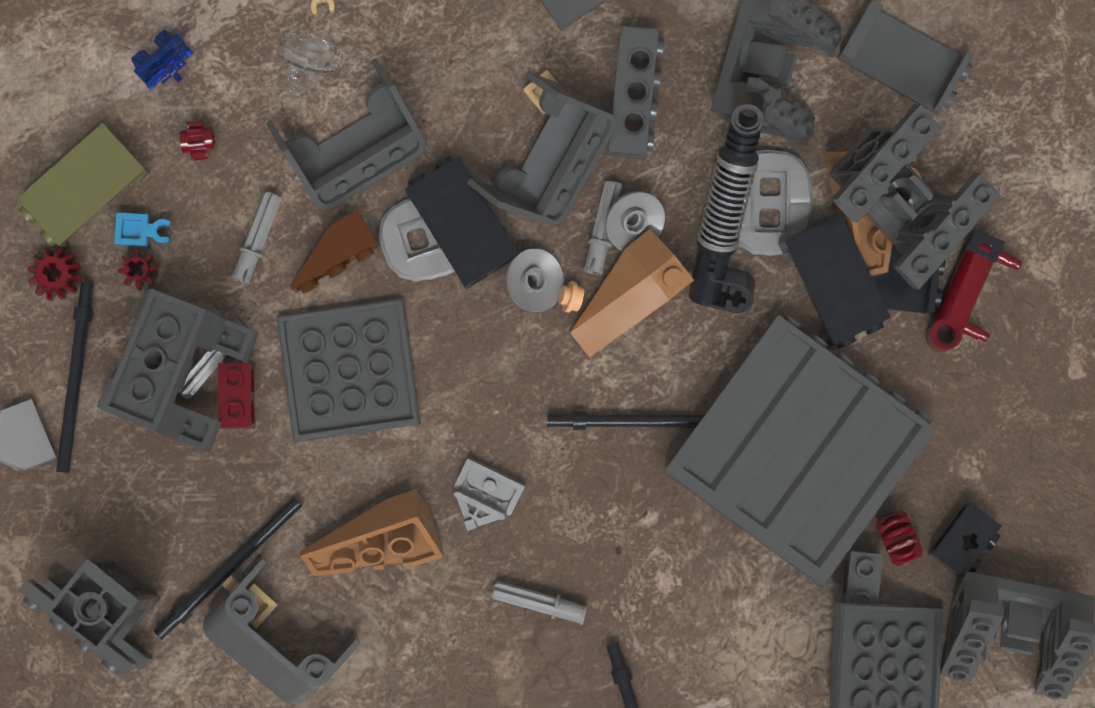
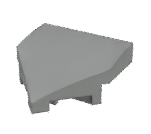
(23, 437)
(485, 493)

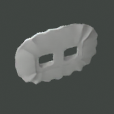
(793, 203)
(406, 263)

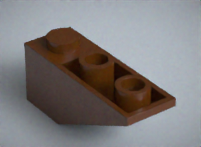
(339, 245)

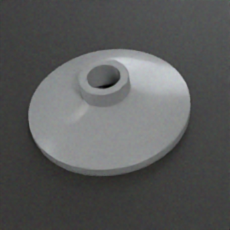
(647, 215)
(546, 279)

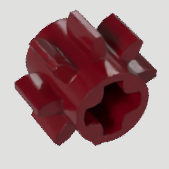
(197, 140)
(130, 273)

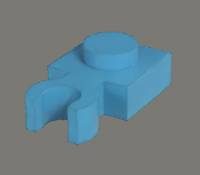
(136, 230)

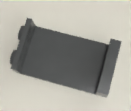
(905, 60)

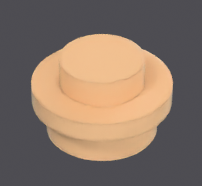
(571, 297)

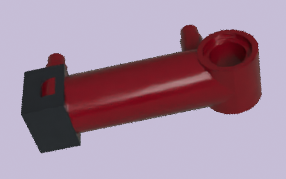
(965, 287)

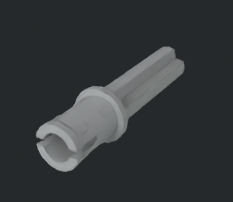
(256, 238)
(599, 242)
(204, 368)
(540, 602)

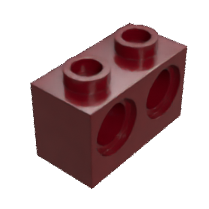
(236, 395)

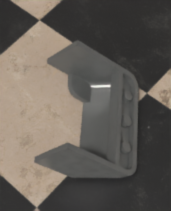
(359, 152)
(559, 159)
(228, 628)

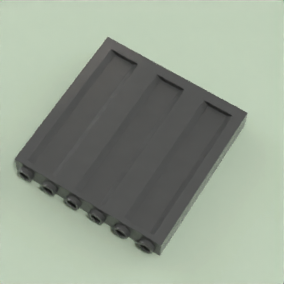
(800, 449)

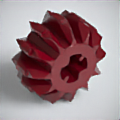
(47, 284)
(899, 538)

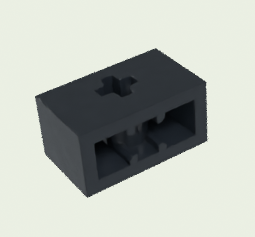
(967, 522)

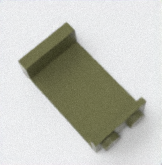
(80, 185)

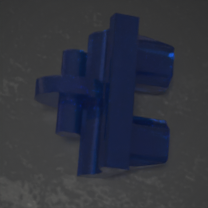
(163, 62)

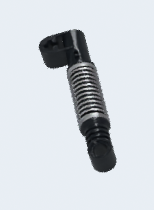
(719, 239)

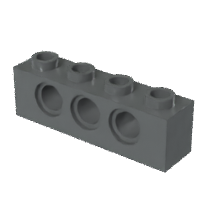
(633, 43)
(861, 577)

